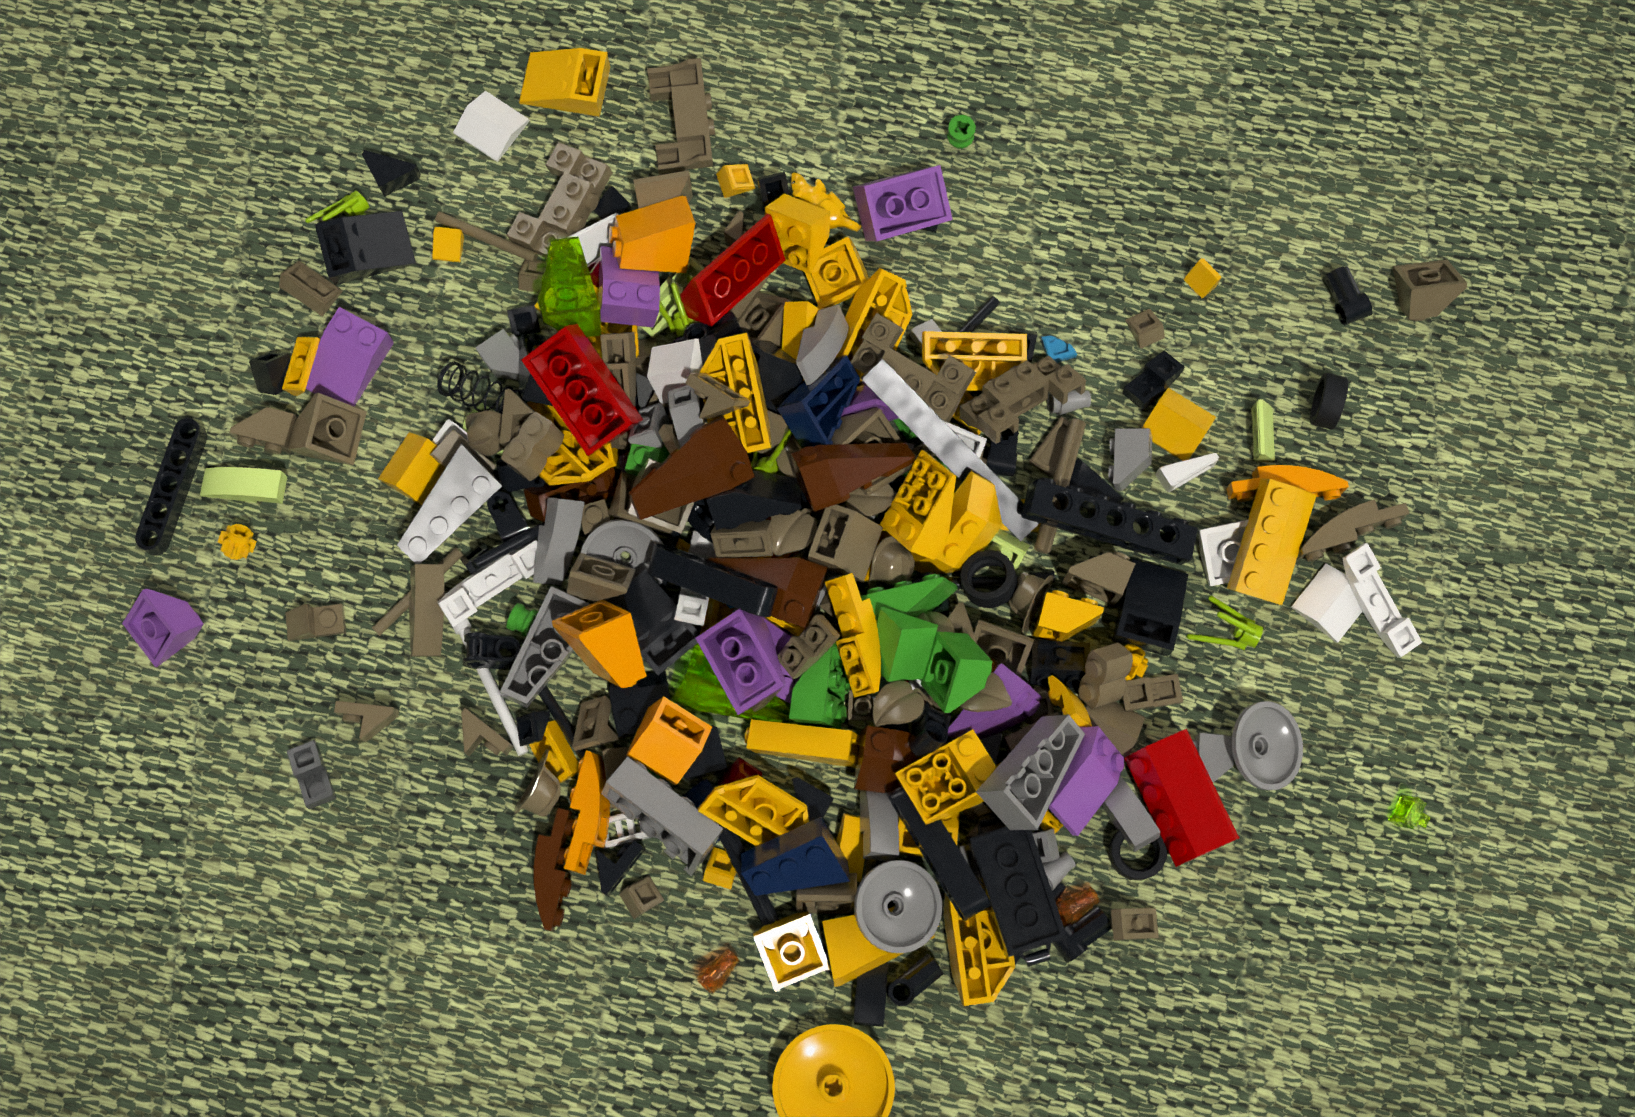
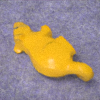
(817, 196)

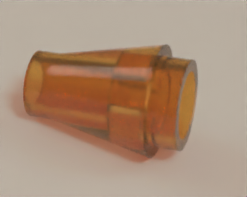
(1076, 905)
(716, 972)

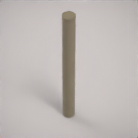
(487, 237)
(393, 614)

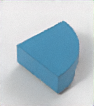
(1058, 349)

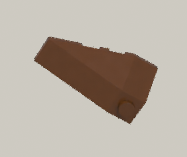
(701, 468)
(834, 471)
(797, 582)
(880, 756)

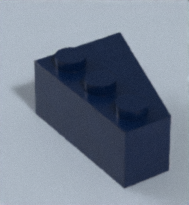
(816, 408)
(795, 861)

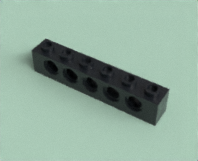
(1040, 509)

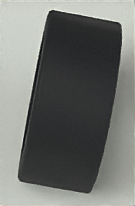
(1329, 401)
(983, 559)
(1136, 874)

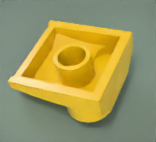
(837, 274)
(791, 950)

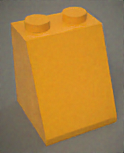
(654, 237)
(604, 641)

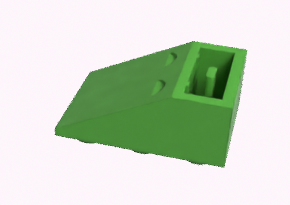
(912, 598)
(821, 693)

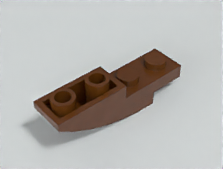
(549, 882)

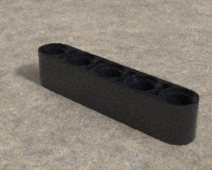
(167, 474)
(713, 580)
(942, 857)

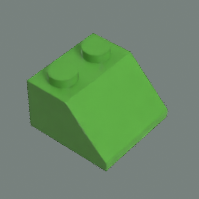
(955, 670)

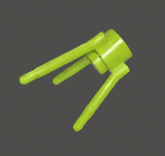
(350, 205)
(681, 319)
(767, 463)
(1246, 630)

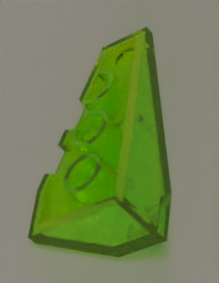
(567, 289)
(702, 691)

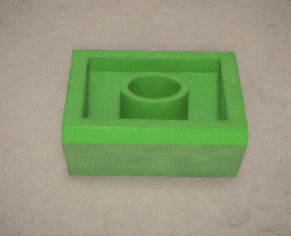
(904, 645)

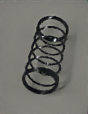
(460, 383)

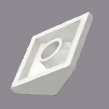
(490, 125)
(672, 365)
(1219, 550)
(1329, 603)

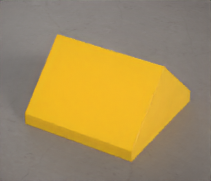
(1178, 424)
(413, 468)

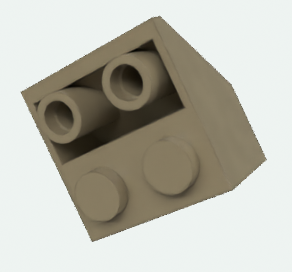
(845, 542)

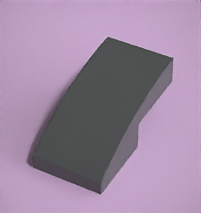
(311, 774)

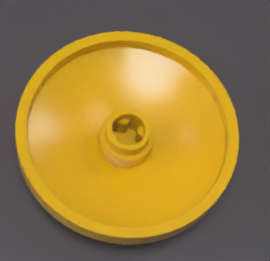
(833, 1074)

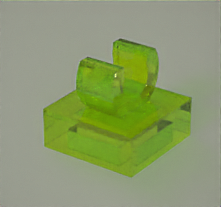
(1409, 813)

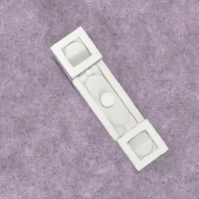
(488, 582)
(1377, 603)
(691, 605)

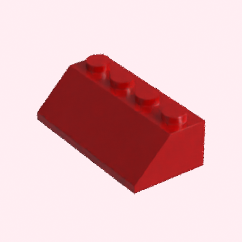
(734, 273)
(582, 389)
(1181, 797)

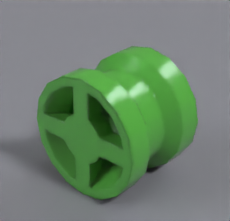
(960, 138)
(521, 619)

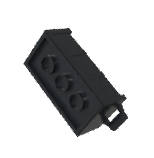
(1017, 890)

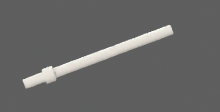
(494, 693)

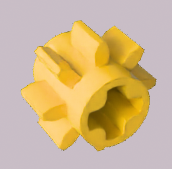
(237, 541)
(1139, 663)

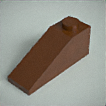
(591, 491)

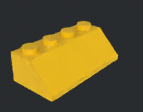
(1271, 541)

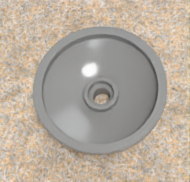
(622, 535)
(1267, 745)
(915, 911)

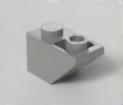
(501, 355)
(685, 412)
(1131, 455)
(1215, 753)

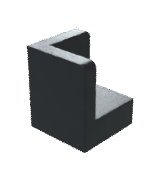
(270, 371)

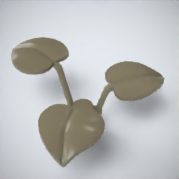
(798, 529)
(900, 704)

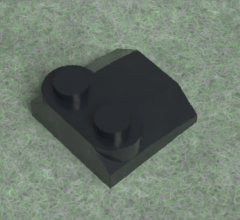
(632, 702)

